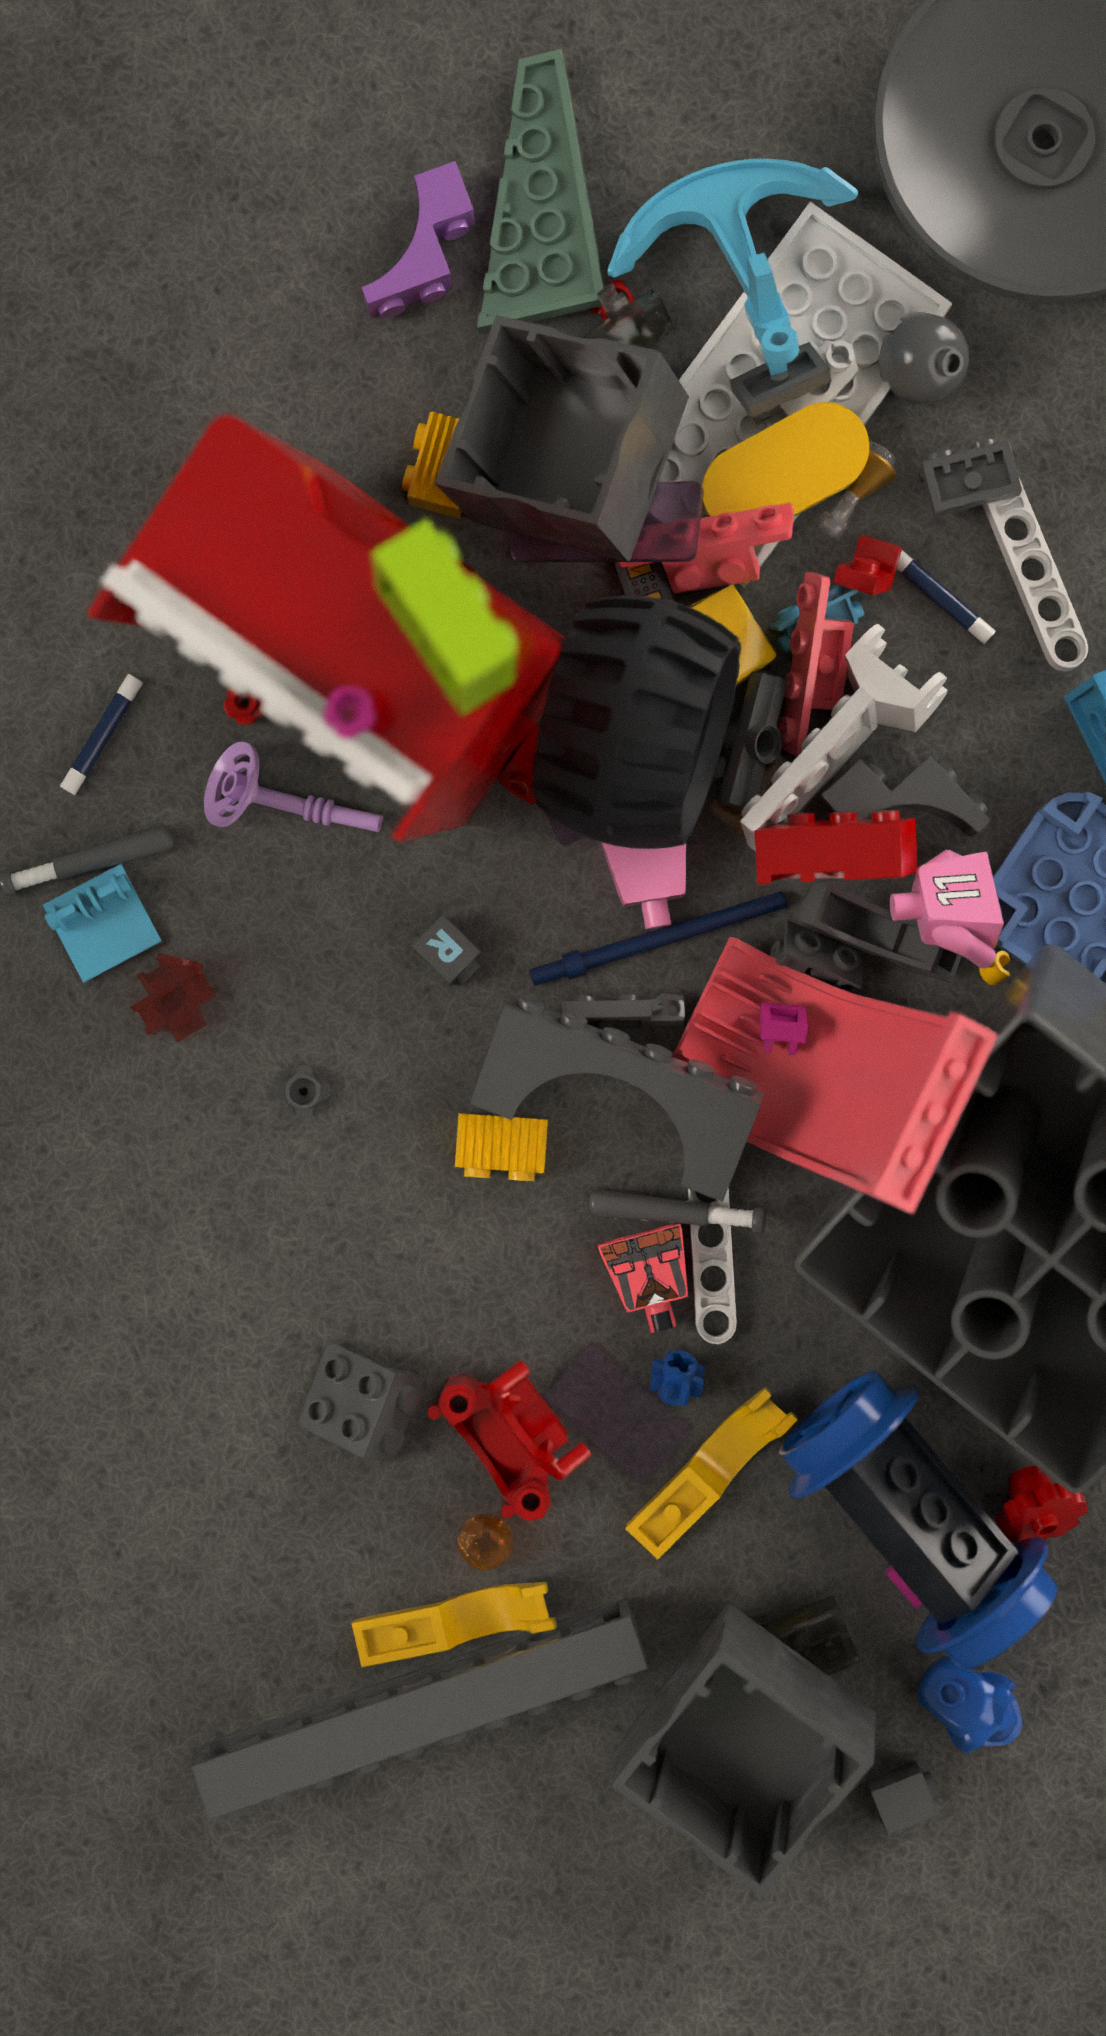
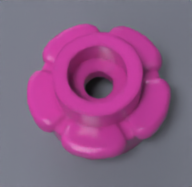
(341, 701)

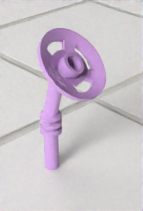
(246, 789)

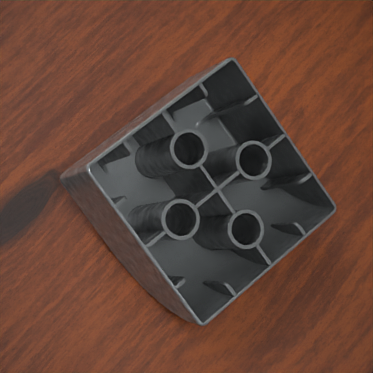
(1006, 1253)

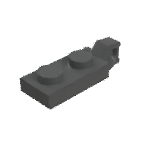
(629, 1011)

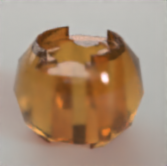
(471, 1551)

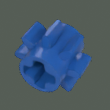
(677, 1378)

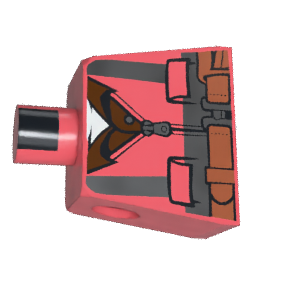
(649, 1272)

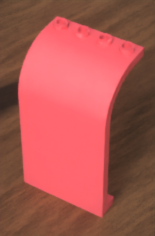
(863, 1094)

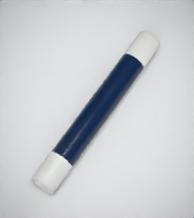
(944, 598)
(101, 734)

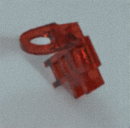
(179, 1006)

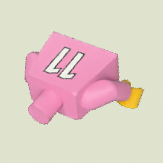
(957, 910)

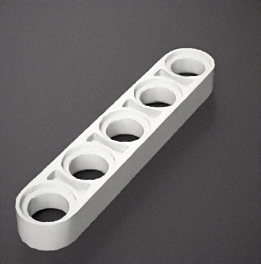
(1033, 592)
(720, 1256)

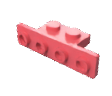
(726, 548)
(817, 662)

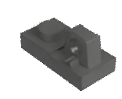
(764, 393)

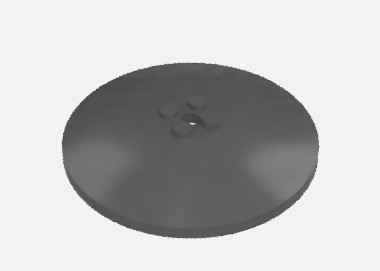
(959, 148)

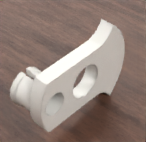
(840, 374)

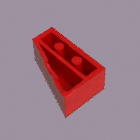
(837, 847)

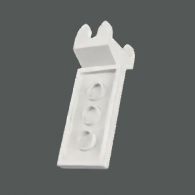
(879, 698)

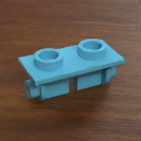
(838, 607)

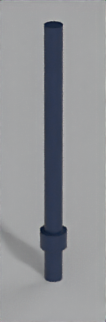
(575, 963)

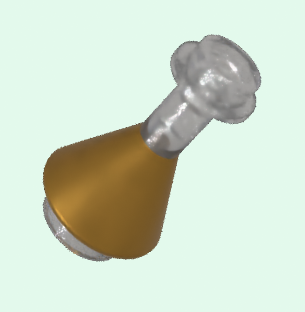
(875, 475)

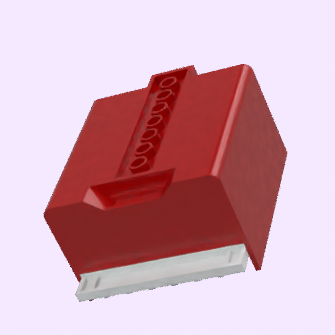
(273, 581)

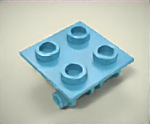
(101, 923)

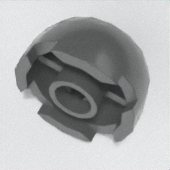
(924, 358)

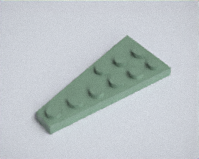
(543, 225)

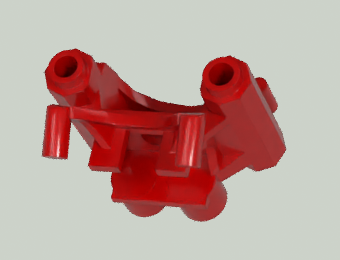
(511, 1435)

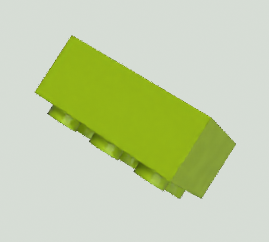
(446, 616)

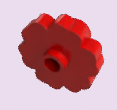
(1038, 1507)

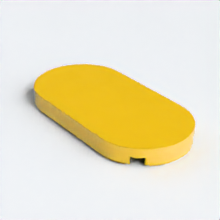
(789, 462)

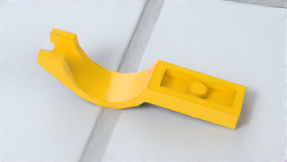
(708, 1472)
(451, 1622)

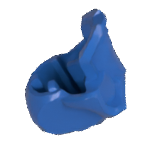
(971, 1705)

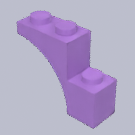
(423, 268)

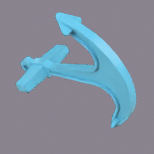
(719, 202)

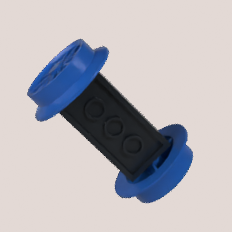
(921, 1521)

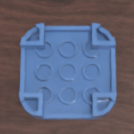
(1056, 883)

